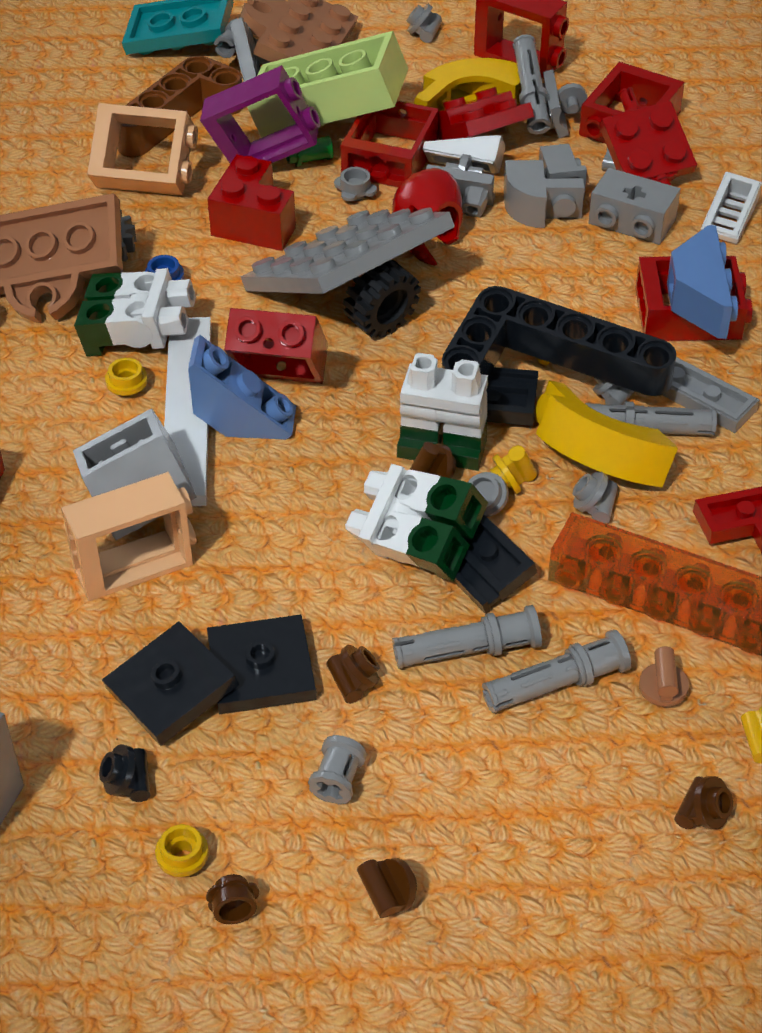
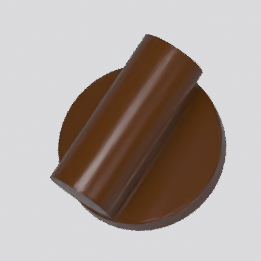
(435, 460)
(353, 672)
(705, 804)
(389, 885)

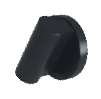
(126, 773)

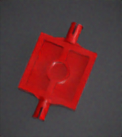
(647, 140)

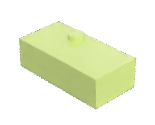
(338, 82)

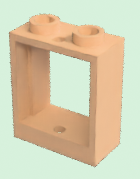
(105, 145)
(137, 560)

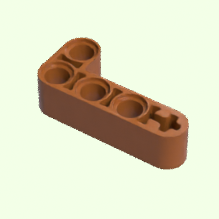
(180, 90)

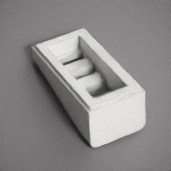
(485, 151)
(736, 188)

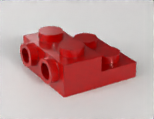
(484, 114)

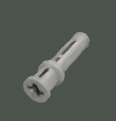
(488, 635)
(577, 666)

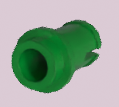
(320, 151)

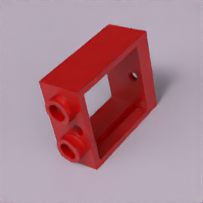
(489, 29)
(648, 88)
(384, 162)
(666, 325)
(266, 338)

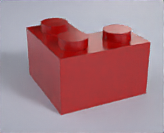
(249, 207)

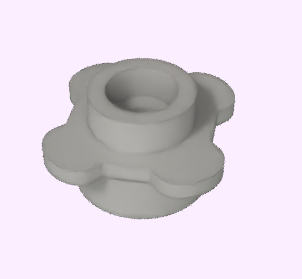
(355, 184)

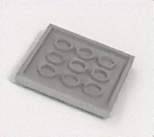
(346, 251)

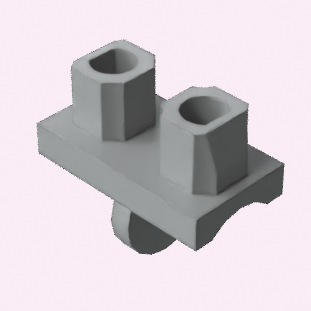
(565, 100)
(474, 185)

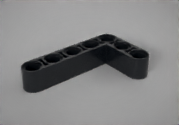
(563, 338)

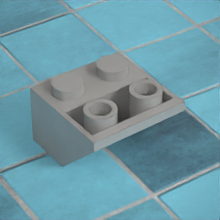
(129, 455)

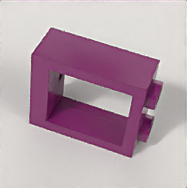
(231, 139)

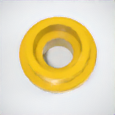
(126, 377)
(177, 839)

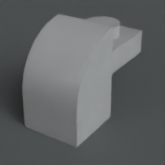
(533, 198)

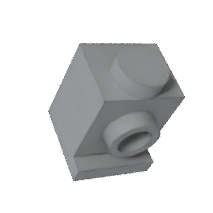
(561, 163)

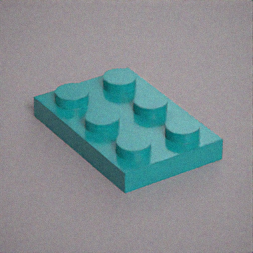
(175, 24)

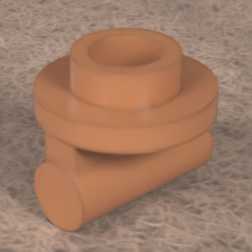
(663, 681)

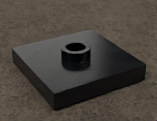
(267, 660)
(170, 683)

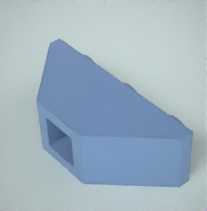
(701, 285)
(234, 397)

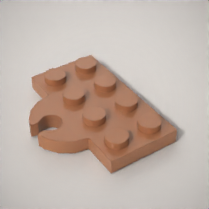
(296, 26)
(56, 251)

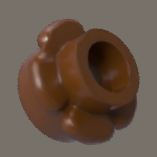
(232, 899)

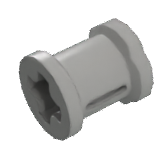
(337, 769)

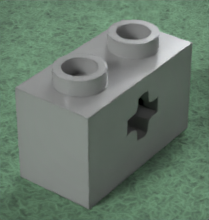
(634, 205)

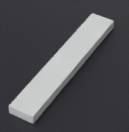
(184, 427)

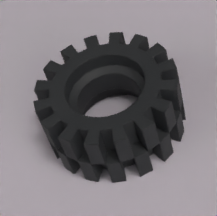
(382, 299)

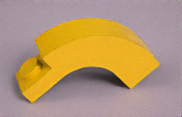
(466, 78)
(600, 441)

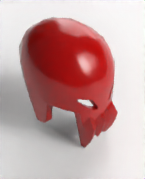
(435, 190)

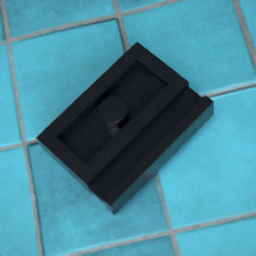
(511, 396)
(492, 566)

